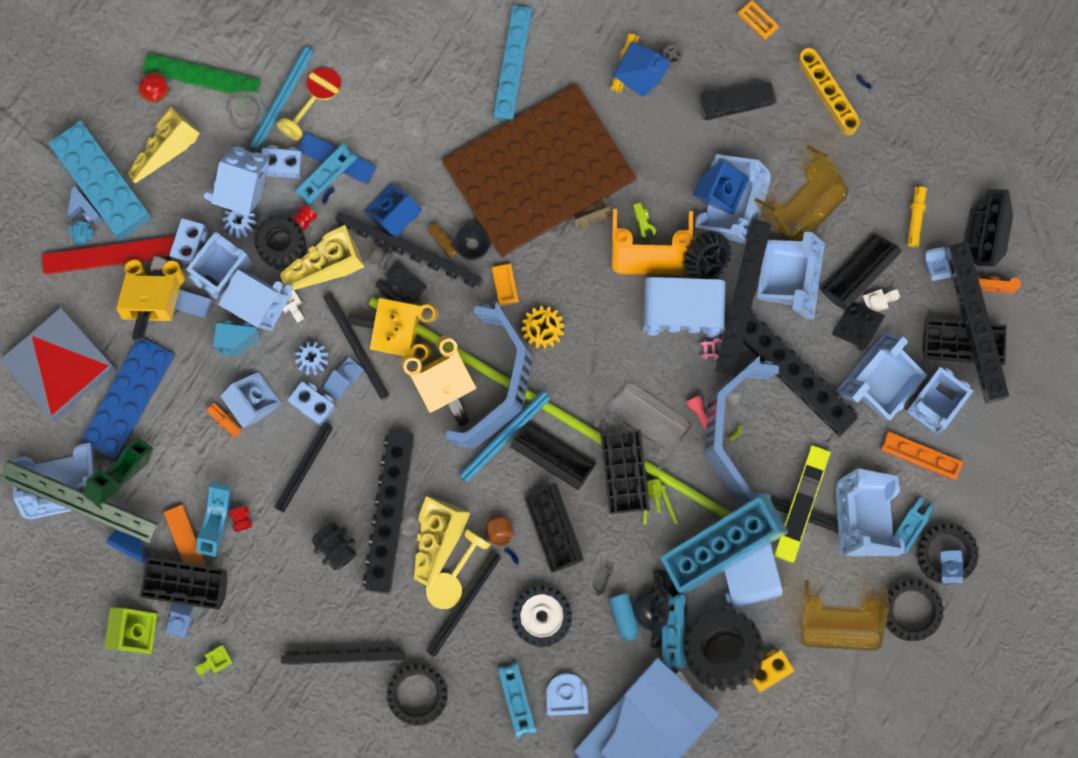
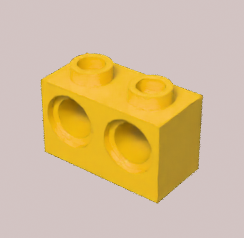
(772, 675)

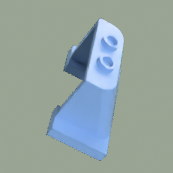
(792, 273)
(883, 377)

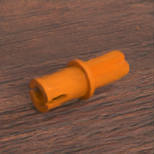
(224, 420)

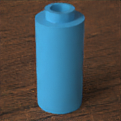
(624, 617)

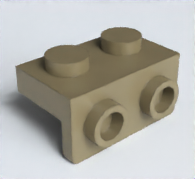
(599, 212)

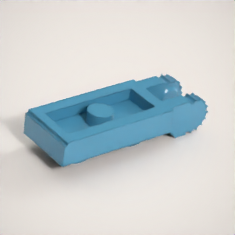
(913, 524)

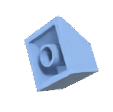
(250, 399)

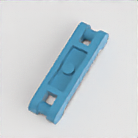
(326, 174)
(674, 634)
(516, 700)

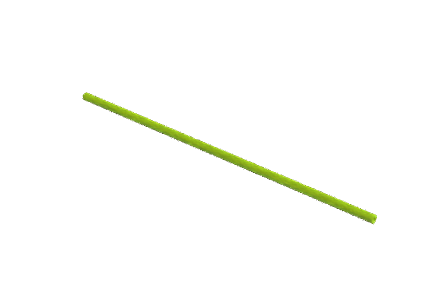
(570, 420)

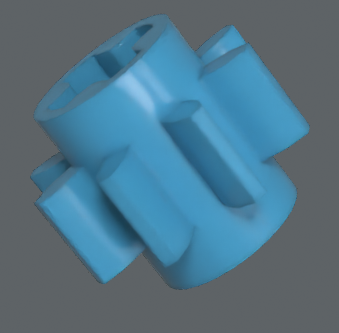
(80, 232)

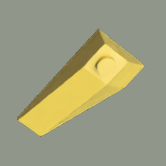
(170, 139)
(328, 260)
(439, 533)

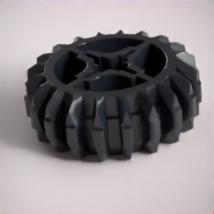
(707, 256)

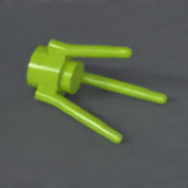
(654, 491)

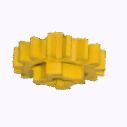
(551, 330)

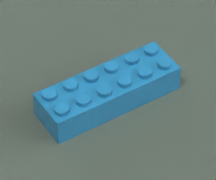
(100, 181)
(724, 544)

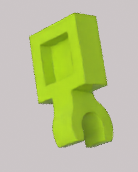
(641, 215)
(217, 660)

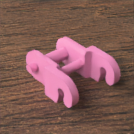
(705, 348)

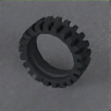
(947, 529)
(937, 611)
(399, 677)

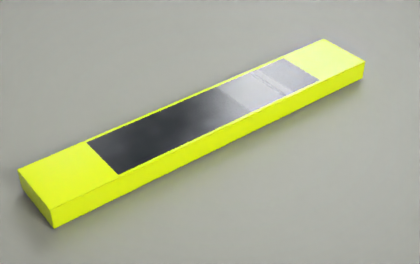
(802, 504)

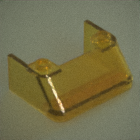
(811, 203)
(843, 627)

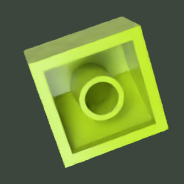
(130, 630)

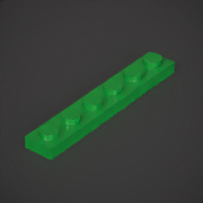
(199, 75)

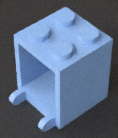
(239, 180)
(219, 261)
(255, 299)
(933, 407)

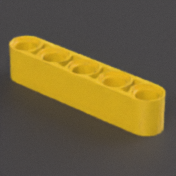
(829, 101)

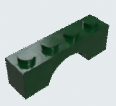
(131, 461)

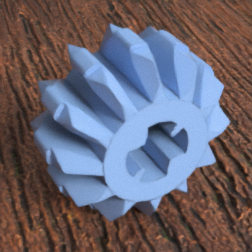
(234, 228)
(318, 361)

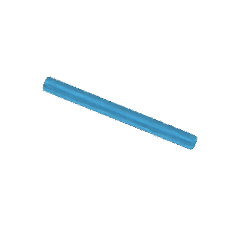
(281, 98)
(505, 436)

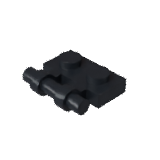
(404, 281)

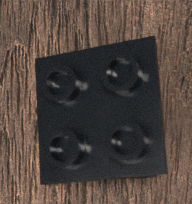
(858, 325)

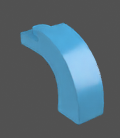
(215, 519)

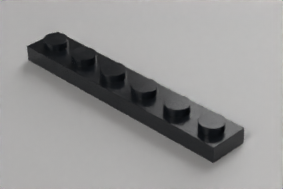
(334, 656)

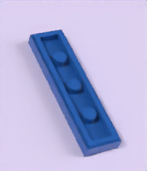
(322, 151)

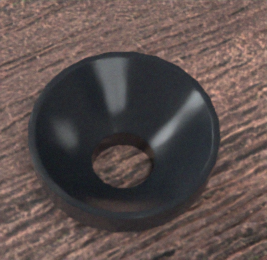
(468, 233)

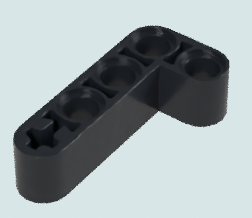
(736, 101)

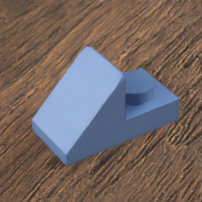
(79, 204)
(343, 378)
(952, 566)
(180, 619)

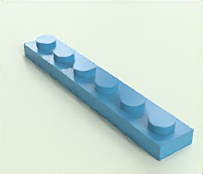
(512, 63)

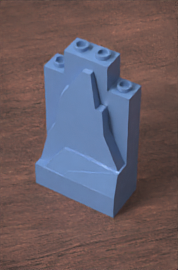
(652, 720)

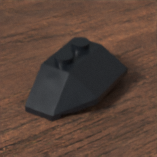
(990, 227)

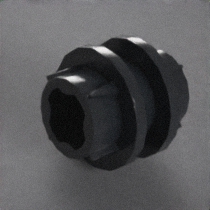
(334, 546)

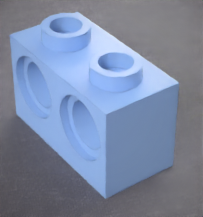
(280, 167)
(183, 241)
(309, 407)

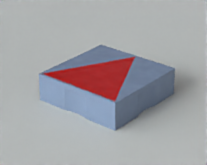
(57, 365)

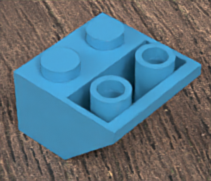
(234, 339)

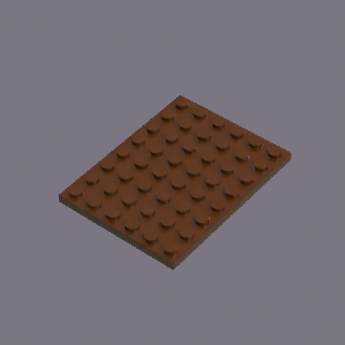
(539, 170)

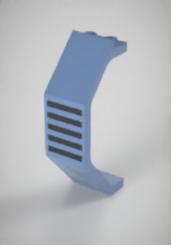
(517, 390)
(714, 430)

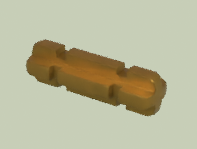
(443, 240)

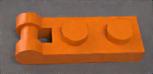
(994, 284)

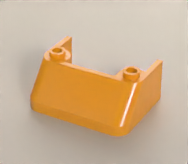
(649, 259)

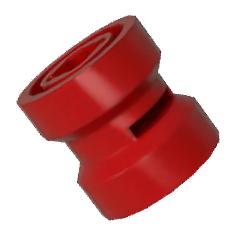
(304, 216)
(240, 519)

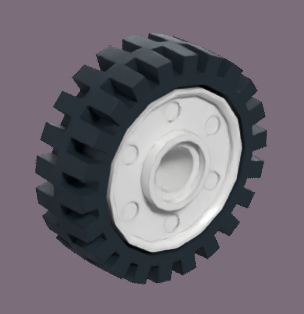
(547, 632)

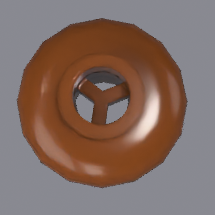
(499, 530)

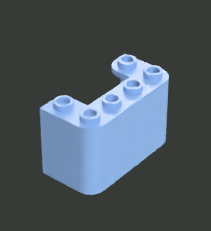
(684, 305)

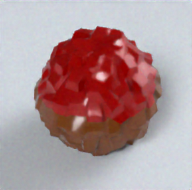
(153, 87)

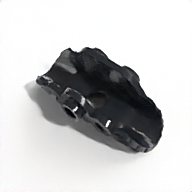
(652, 606)

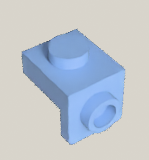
(937, 264)

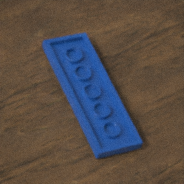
(127, 398)

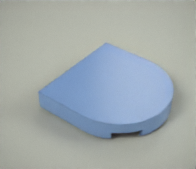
(566, 695)

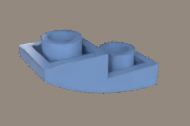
(193, 304)

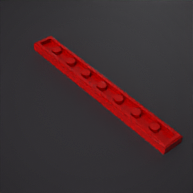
(108, 255)

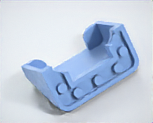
(737, 226)
(70, 470)
(866, 514)
(753, 579)

